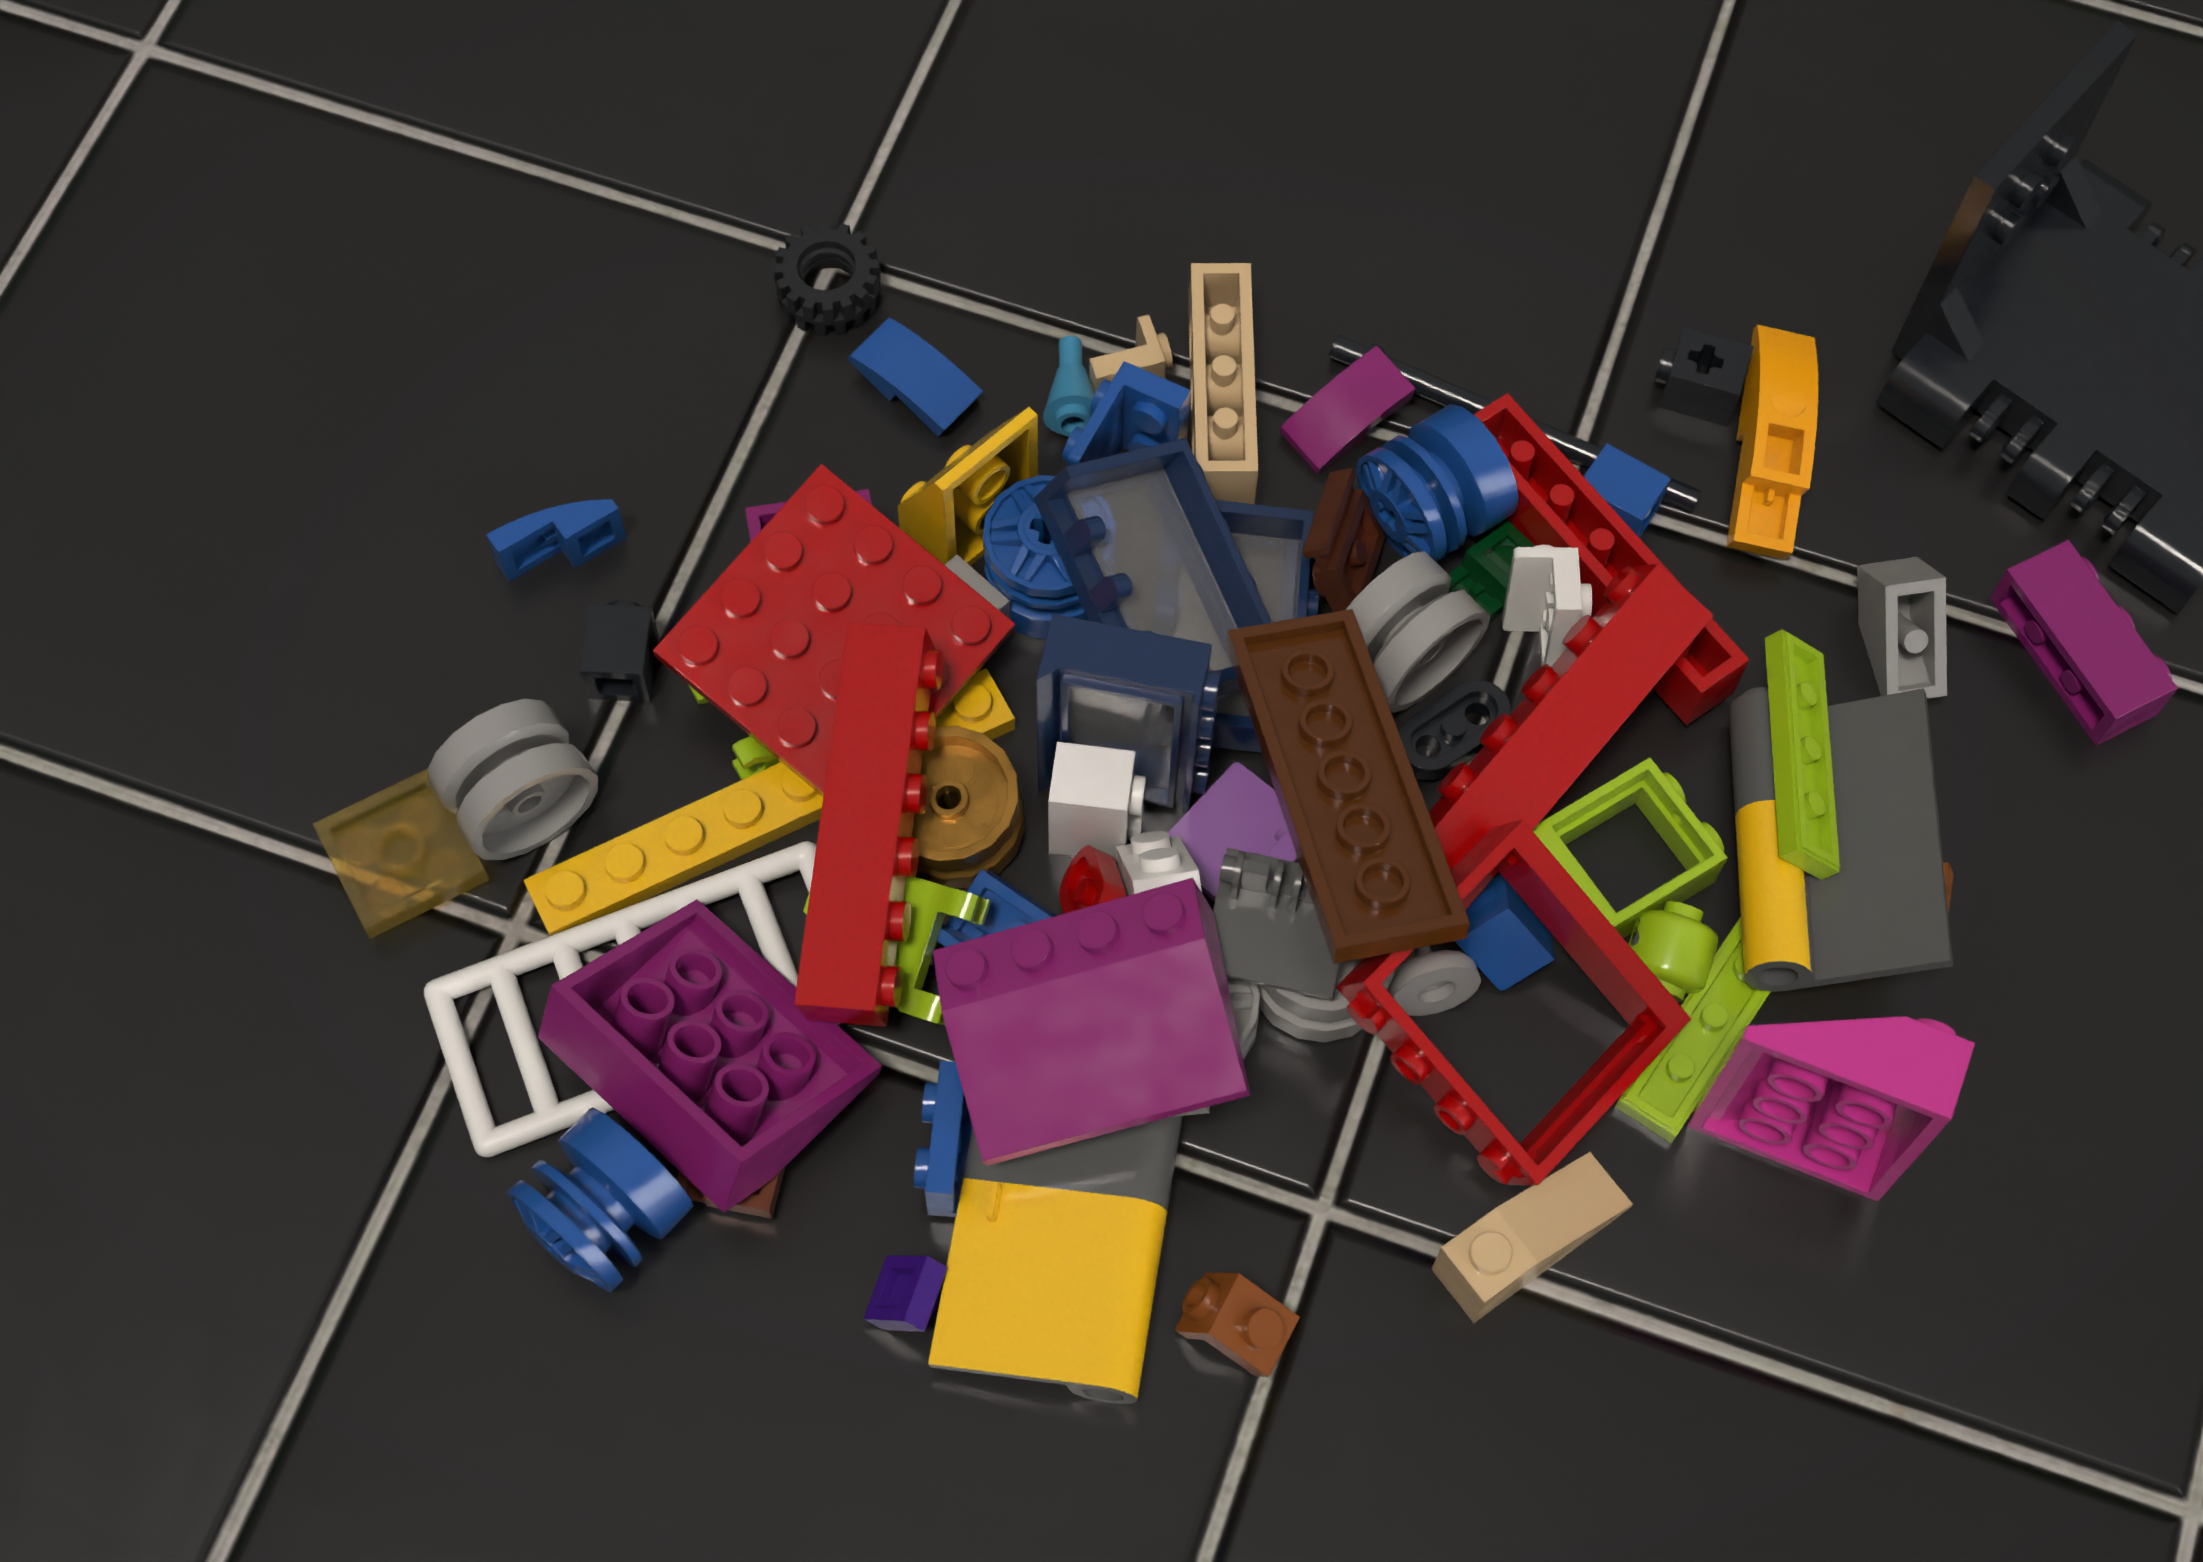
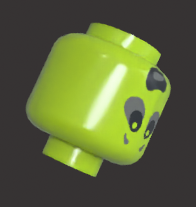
(1676, 947)

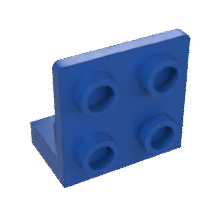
(1130, 414)

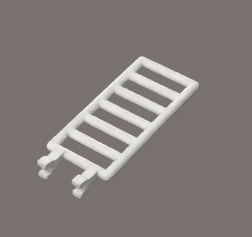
(564, 951)

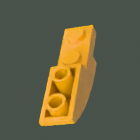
(1777, 442)

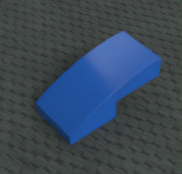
(916, 373)
(574, 528)

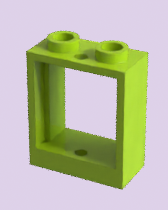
(1664, 806)

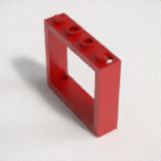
(1598, 950)

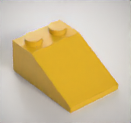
(952, 506)

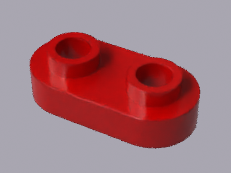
(1090, 880)

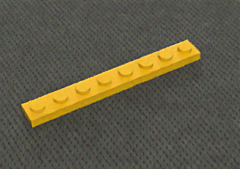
(715, 829)

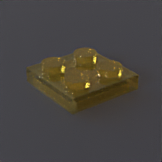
(399, 854)

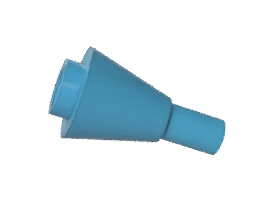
(1071, 390)

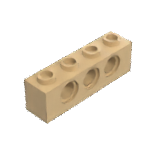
(1223, 379)

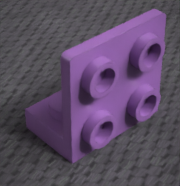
(1233, 814)

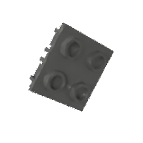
(1271, 926)

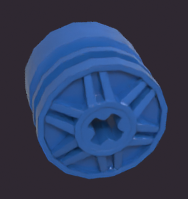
(1438, 483)
(1024, 564)
(599, 1200)

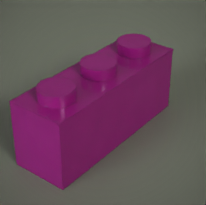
(2083, 642)

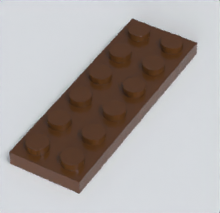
(1346, 787)

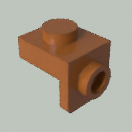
(1237, 1320)

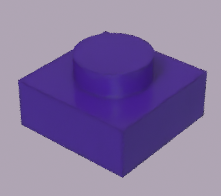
(906, 1293)

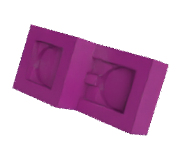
(1346, 409)

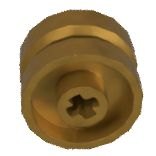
(970, 811)

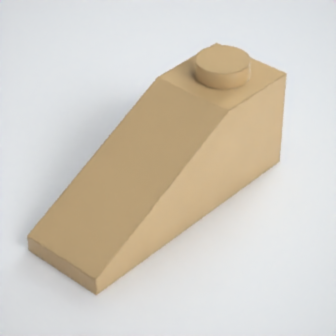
(1528, 1235)

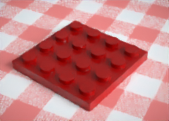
(777, 619)

